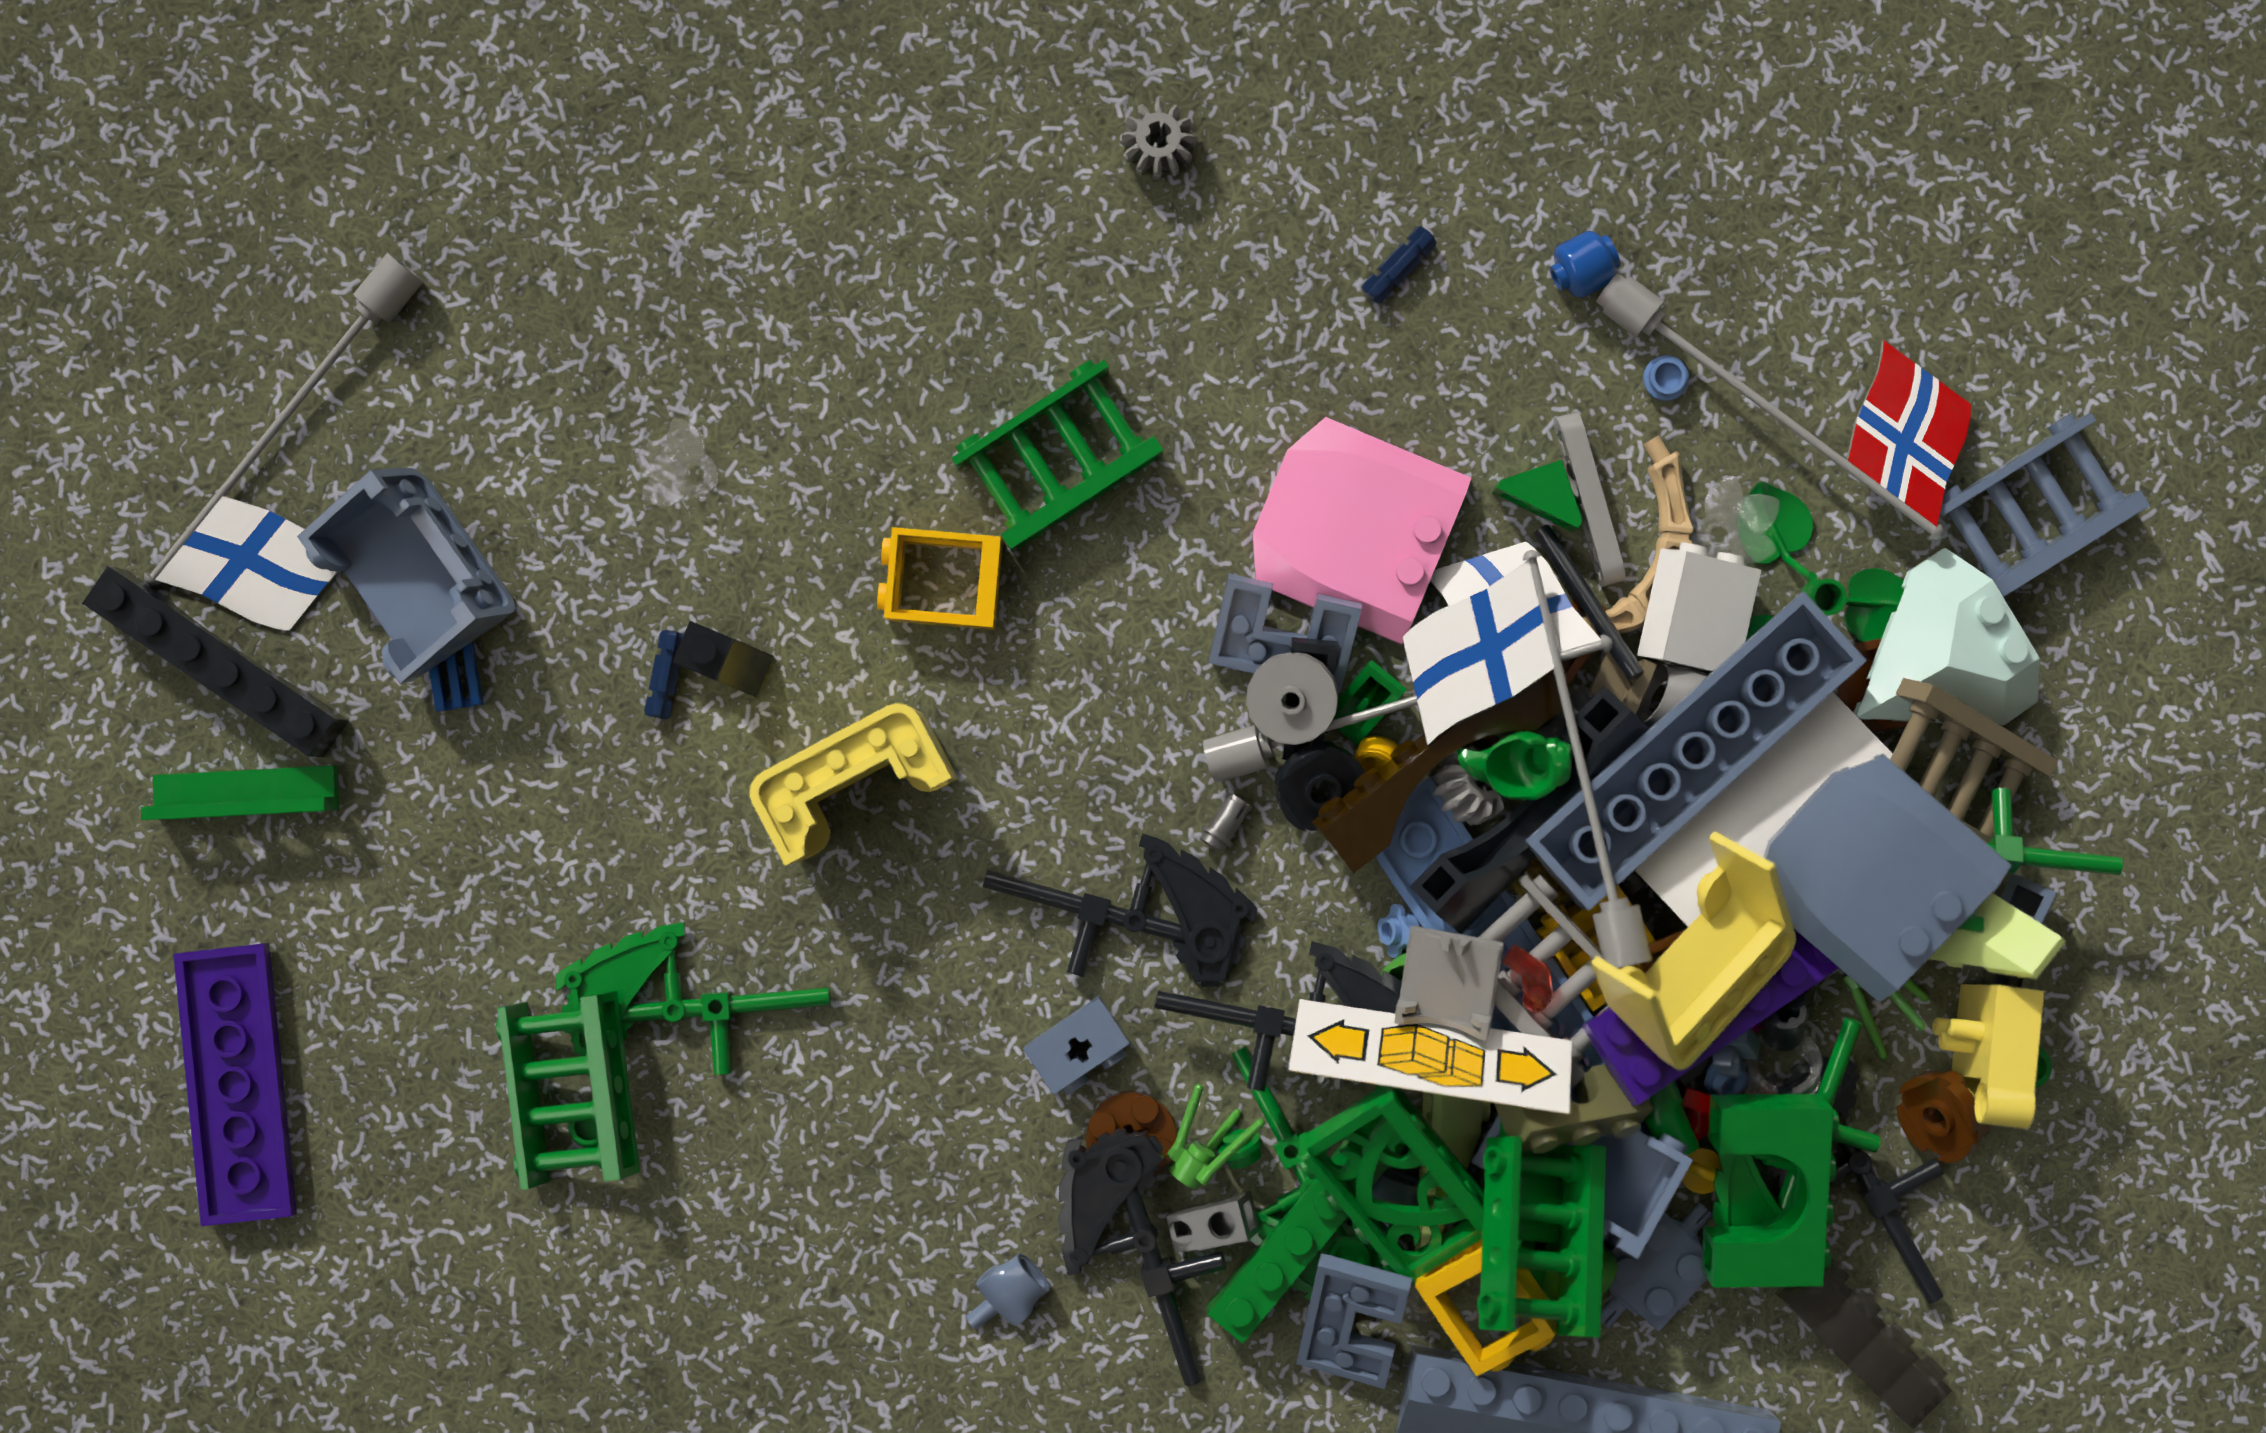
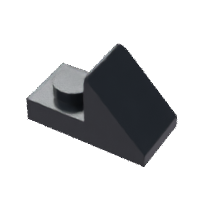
(722, 658)

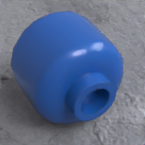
(1584, 264)

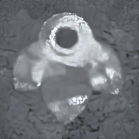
(671, 462)
(1743, 520)

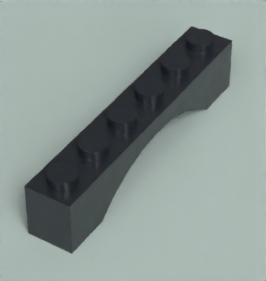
(214, 663)
(1477, 873)

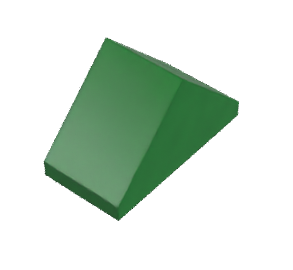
(1544, 493)
(1367, 690)

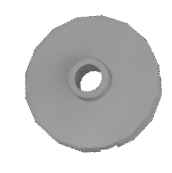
(1299, 675)

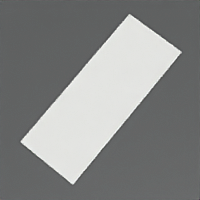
(1760, 800)

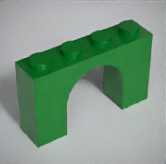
(1794, 1244)

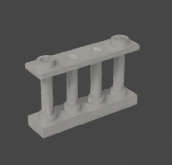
(1508, 986)

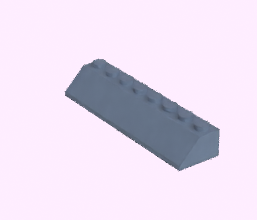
(1697, 749)
(1448, 1398)

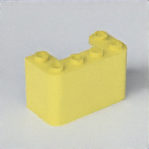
(790, 791)

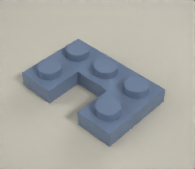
(1246, 643)
(1337, 1295)

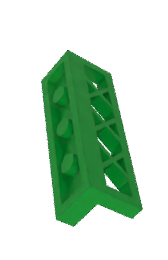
(244, 793)

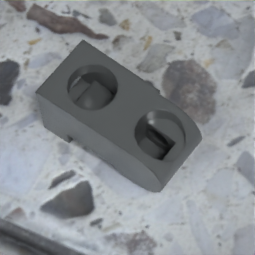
(1214, 1223)

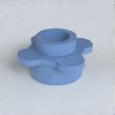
(1395, 929)

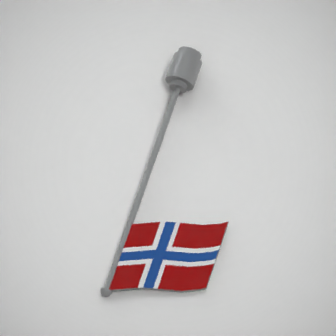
(1900, 439)

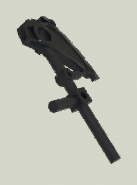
(1202, 901)
(1353, 982)
(1092, 1190)
(1877, 1194)

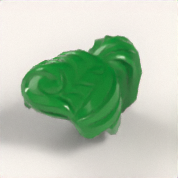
(1521, 765)

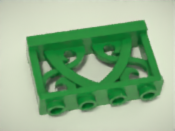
(1400, 1124)

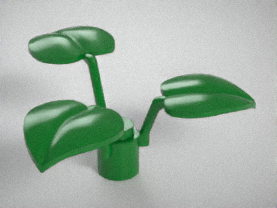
(1871, 591)

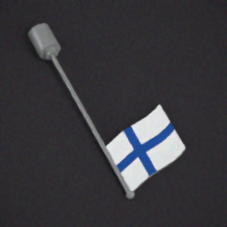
(251, 554)
(1487, 654)
(1250, 750)

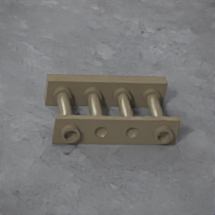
(1960, 724)

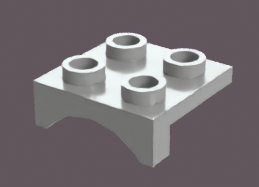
(1449, 981)

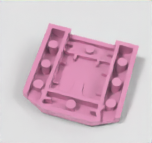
(1356, 525)

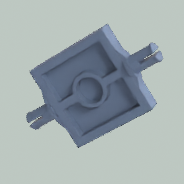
(1662, 1275)

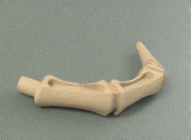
(1674, 526)

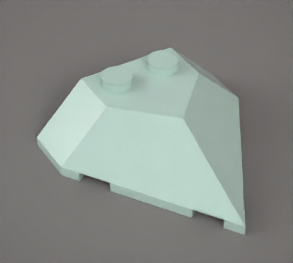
(1956, 636)

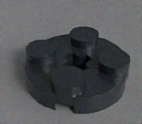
(1306, 768)

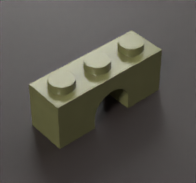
(1600, 1113)

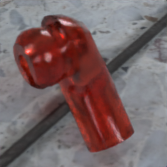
(1535, 978)

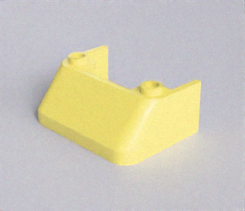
(1712, 965)

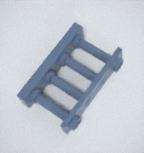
(2074, 528)

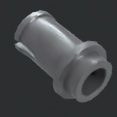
(1225, 823)

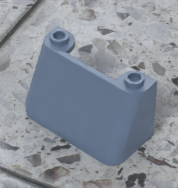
(409, 568)
(1638, 1183)

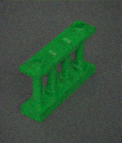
(1097, 476)
(610, 1088)
(1579, 1241)

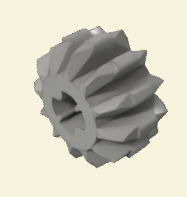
(1140, 138)
(1464, 795)

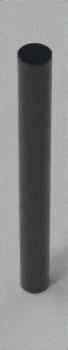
(1588, 602)

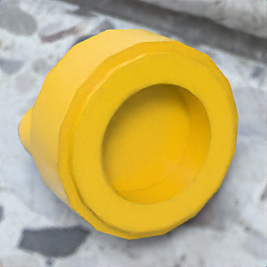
(1374, 752)
(1701, 1171)

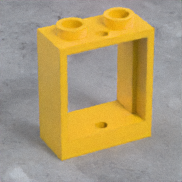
(989, 577)
(1501, 1351)

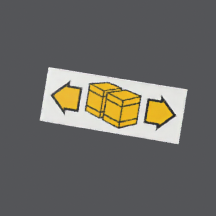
(1432, 1057)

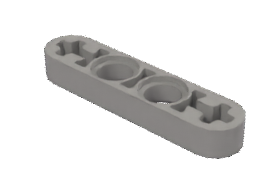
(1590, 499)

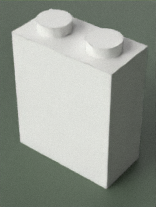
(1698, 607)

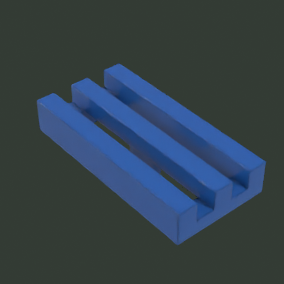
(473, 679)

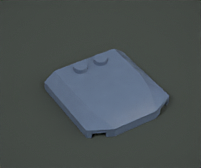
(1880, 873)

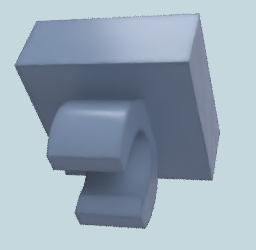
(1729, 1057)

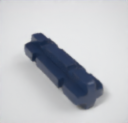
(1399, 265)
(664, 676)

